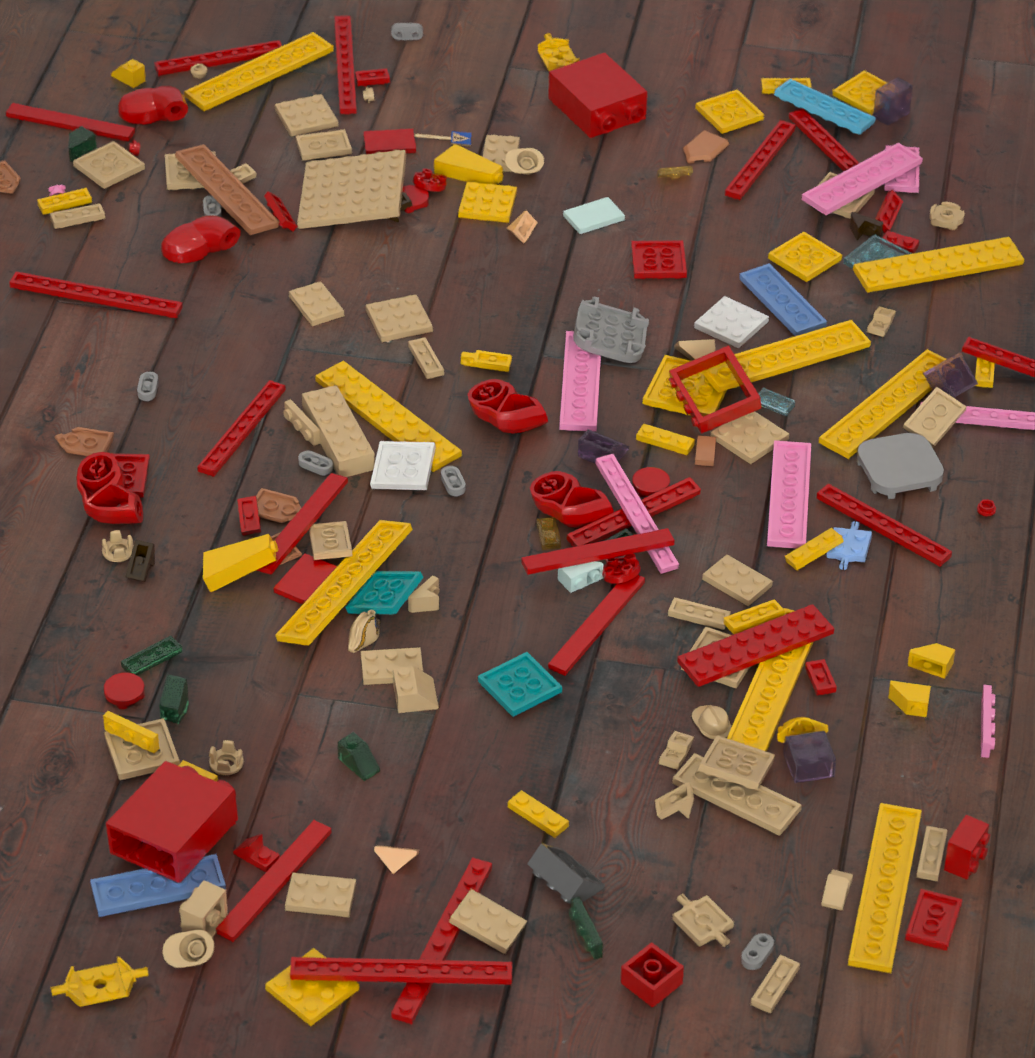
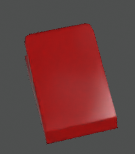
(256, 853)

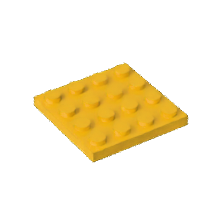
(699, 388)

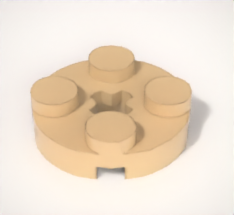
(946, 215)

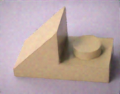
(425, 597)
(676, 800)
(836, 889)

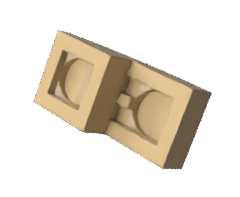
(881, 321)
(676, 750)

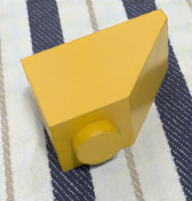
(130, 73)
(932, 659)
(910, 697)

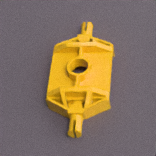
(556, 52)
(116, 977)

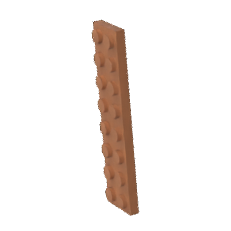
(227, 189)

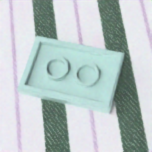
(593, 215)

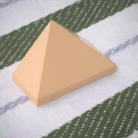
(523, 226)
(395, 857)

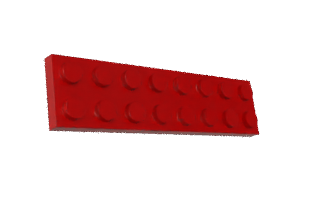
(755, 645)

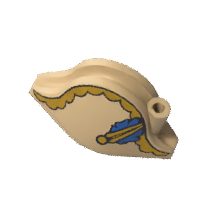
(363, 631)

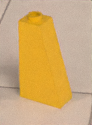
(467, 166)
(237, 560)

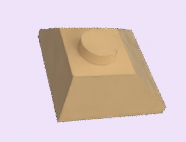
(695, 348)

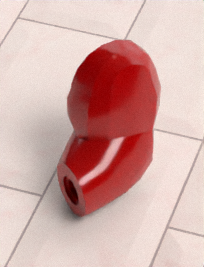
(152, 105)
(198, 238)
(504, 408)
(103, 491)
(567, 501)

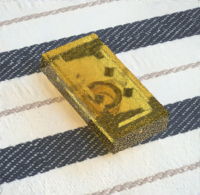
(675, 172)

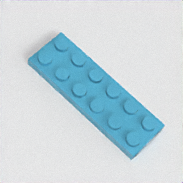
(824, 106)

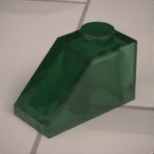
(357, 756)

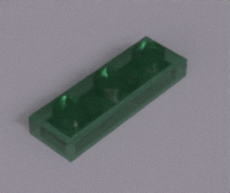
(151, 656)
(586, 928)

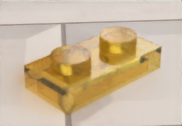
(548, 533)

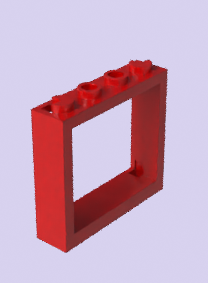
(727, 414)

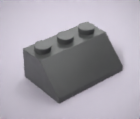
(564, 873)

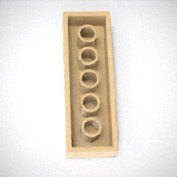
(339, 431)

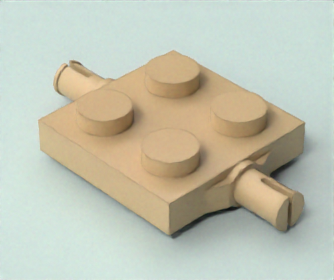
(703, 920)

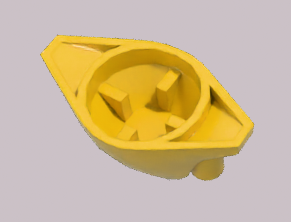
(798, 726)

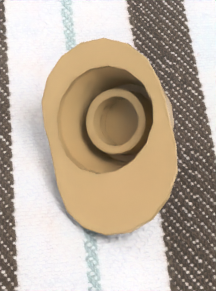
(524, 160)
(712, 721)
(188, 948)

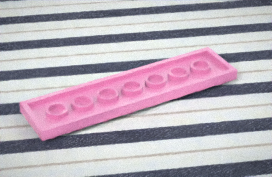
(861, 178)
(579, 388)
(789, 494)

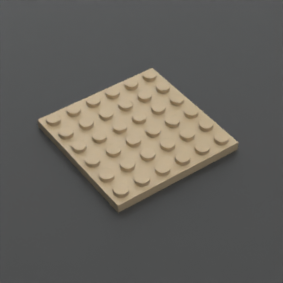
(352, 189)

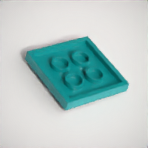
(384, 592)
(520, 684)

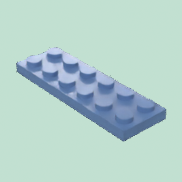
(782, 300)
(146, 888)

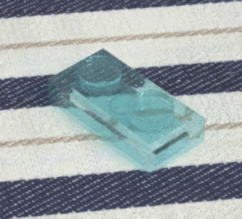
(776, 402)

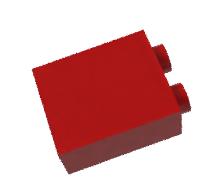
(597, 95)
(172, 821)

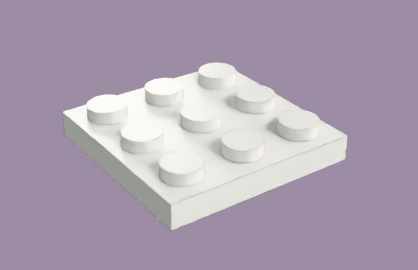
(731, 322)
(403, 465)

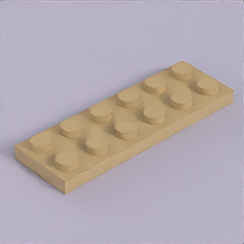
(757, 806)

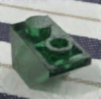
(80, 143)
(174, 699)

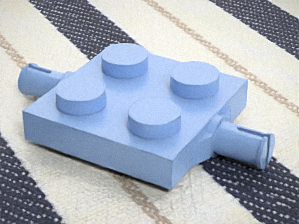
(853, 548)

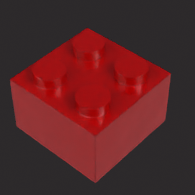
(967, 847)
(652, 974)

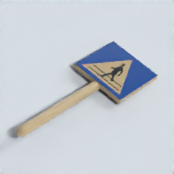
(457, 138)

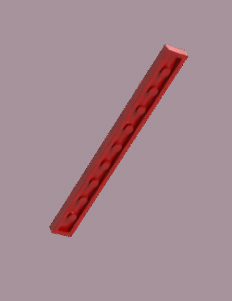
(345, 65)
(96, 294)
(441, 940)
(401, 970)

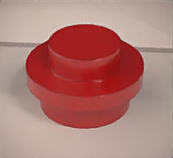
(134, 148)
(986, 508)

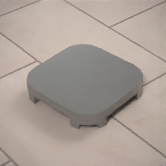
(610, 331)
(900, 464)

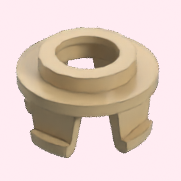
(121, 547)
(227, 752)

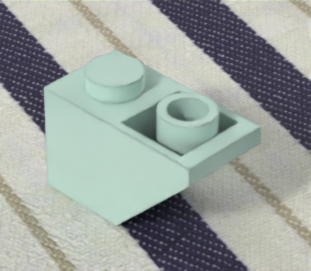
(580, 575)

